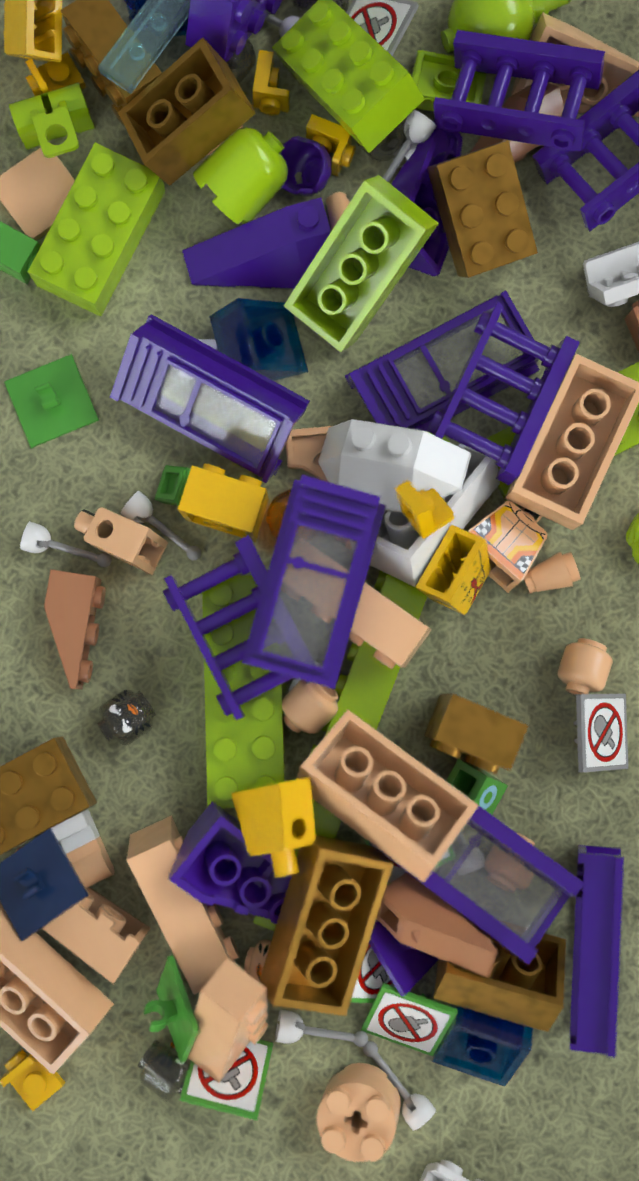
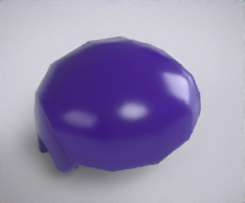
(311, 160)

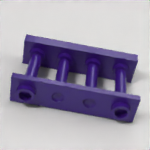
(520, 59)
(601, 120)
(540, 392)
(244, 562)

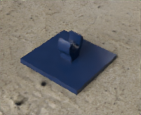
(38, 884)

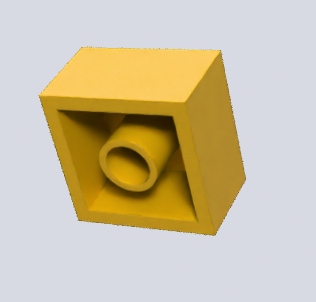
(224, 502)

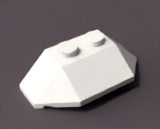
(383, 456)

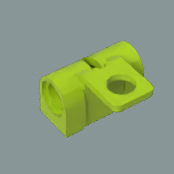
(51, 117)

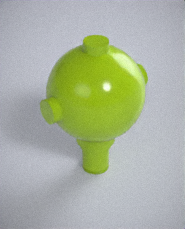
(496, 17)

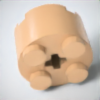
(359, 1113)

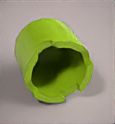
(244, 173)

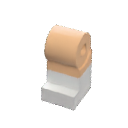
(84, 848)

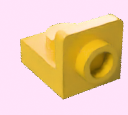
(53, 75)
(265, 88)
(334, 139)
(423, 509)
(31, 1079)

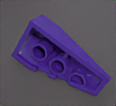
(416, 185)
(262, 252)
(220, 871)

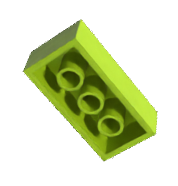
(348, 73)
(97, 229)
(360, 262)

